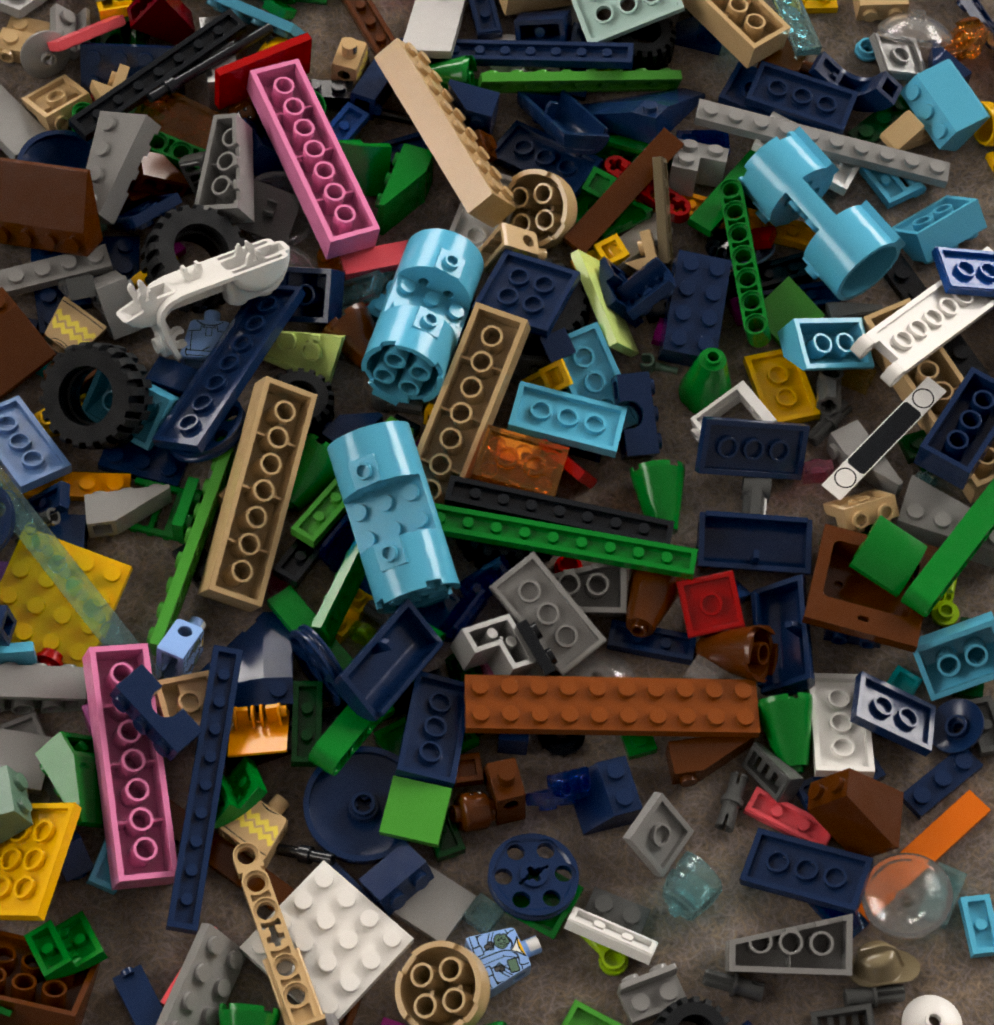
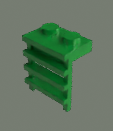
(181, 514)

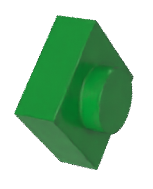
(279, 9)
(598, 182)
(638, 746)

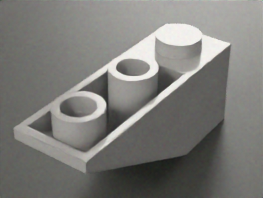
(118, 510)

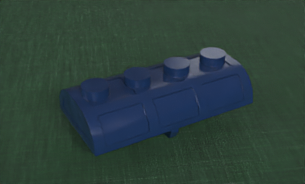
(565, 121)
(754, 542)
(782, 608)
(388, 663)

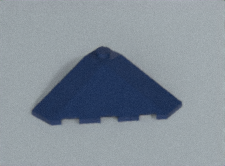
(645, 114)
(265, 664)

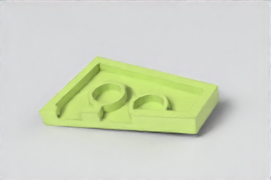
(307, 351)

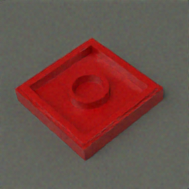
(579, 472)
(710, 604)

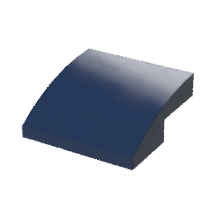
(610, 278)

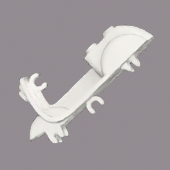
(238, 274)

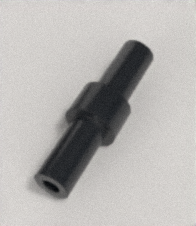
(305, 854)

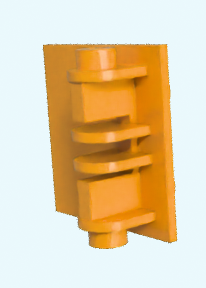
(259, 731)

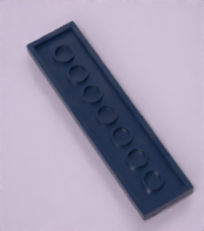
(227, 370)

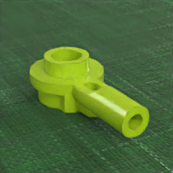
(945, 611)
(609, 960)

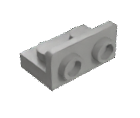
(66, 22)
(650, 993)

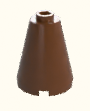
(358, 328)
(649, 600)
(742, 651)

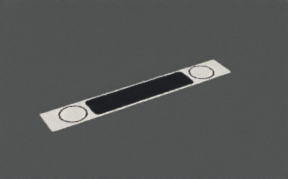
(883, 438)

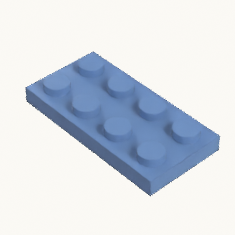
(27, 449)

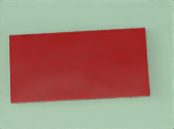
(233, 78)

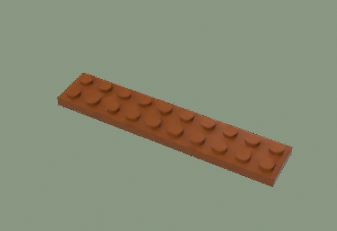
(611, 706)

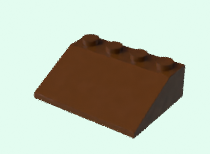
(48, 207)
(21, 346)
(32, 996)

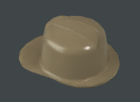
(883, 964)

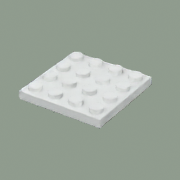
(340, 937)

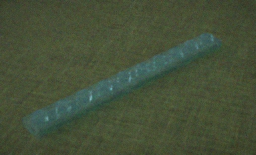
(66, 573)

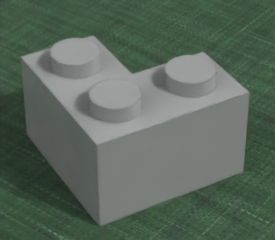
(697, 164)
(109, 298)
(494, 643)

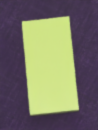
(611, 324)

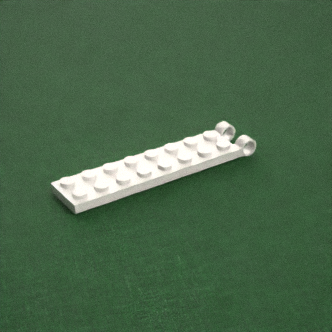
(921, 328)

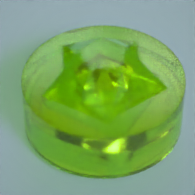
(361, 632)

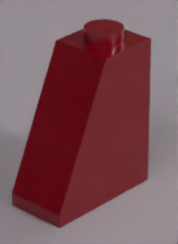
(161, 19)

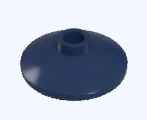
(949, 718)

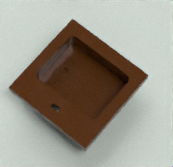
(854, 604)

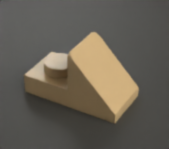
(99, 89)
(905, 133)
(646, 248)

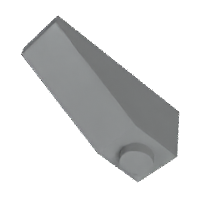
(846, 440)

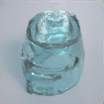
(691, 887)

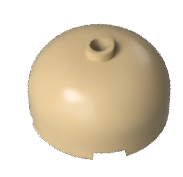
(543, 205)
(442, 986)

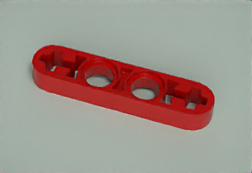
(676, 199)

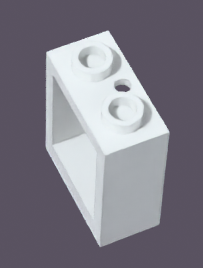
(737, 394)

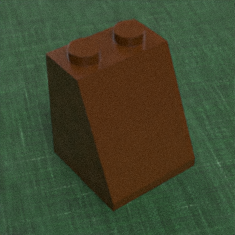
(857, 811)

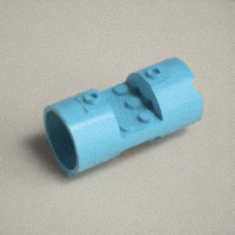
(849, 248)
(422, 316)
(393, 516)

